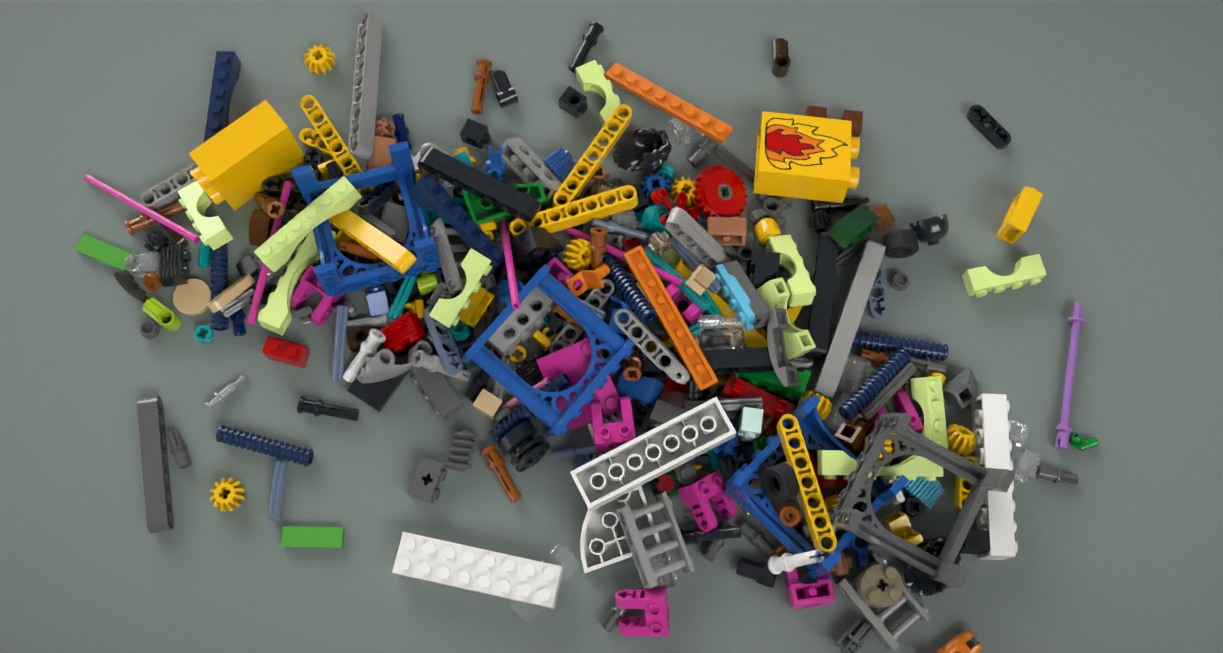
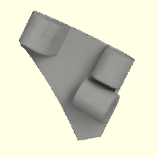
(379, 370)

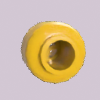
(766, 228)

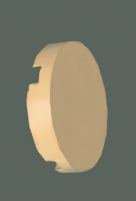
(192, 297)

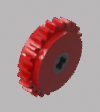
(720, 192)

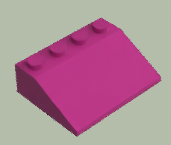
(574, 362)

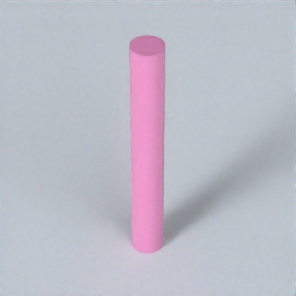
(513, 402)

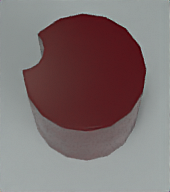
(664, 484)

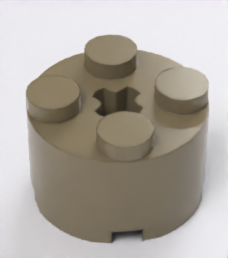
(877, 597)

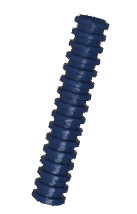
(219, 284)
(629, 290)
(890, 344)
(874, 385)
(523, 413)
(264, 445)

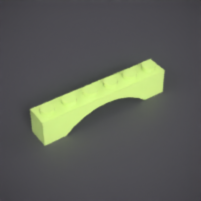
(281, 245)
(277, 313)
(839, 463)

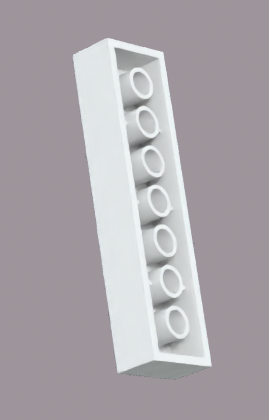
(993, 450)
(653, 454)
(478, 570)

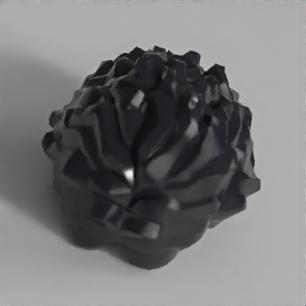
(643, 150)
(919, 580)

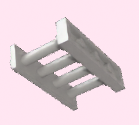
(447, 261)
(635, 536)
(888, 637)

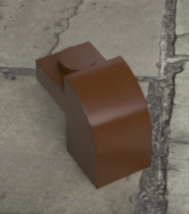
(260, 227)
(853, 433)

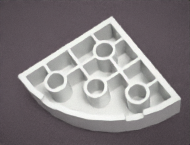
(602, 534)

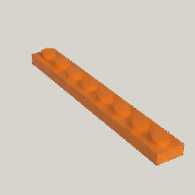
(669, 103)
(670, 318)

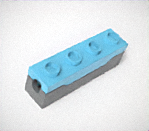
(742, 296)

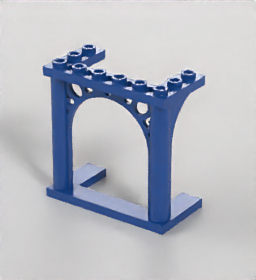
(328, 273)
(554, 419)
(812, 427)

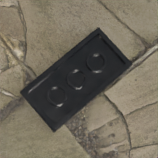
(378, 393)

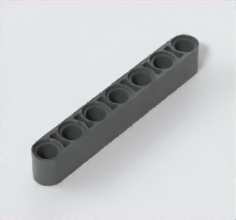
(155, 464)

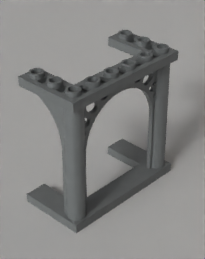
(896, 428)

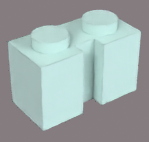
(750, 424)

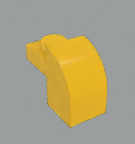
(899, 525)

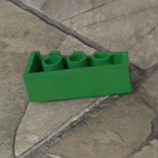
(484, 212)
(772, 384)

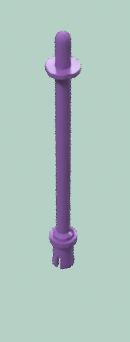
(1063, 429)

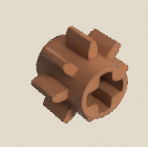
(384, 128)
(600, 171)
(842, 566)

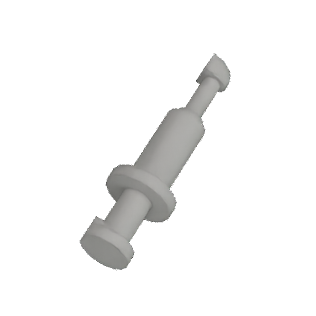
(224, 393)

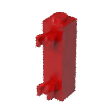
(772, 405)

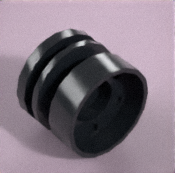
(521, 443)

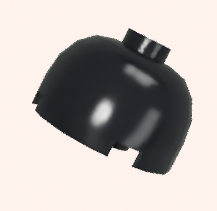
(931, 229)

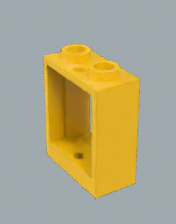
(1019, 215)

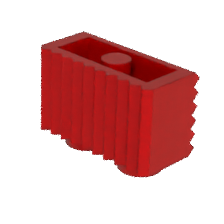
(402, 332)
(286, 351)

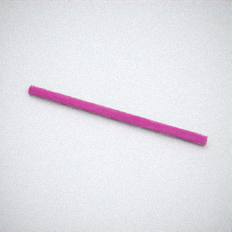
(143, 209)
(618, 253)
(509, 264)
(264, 270)

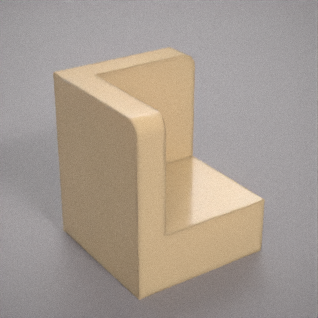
(700, 279)
(487, 404)

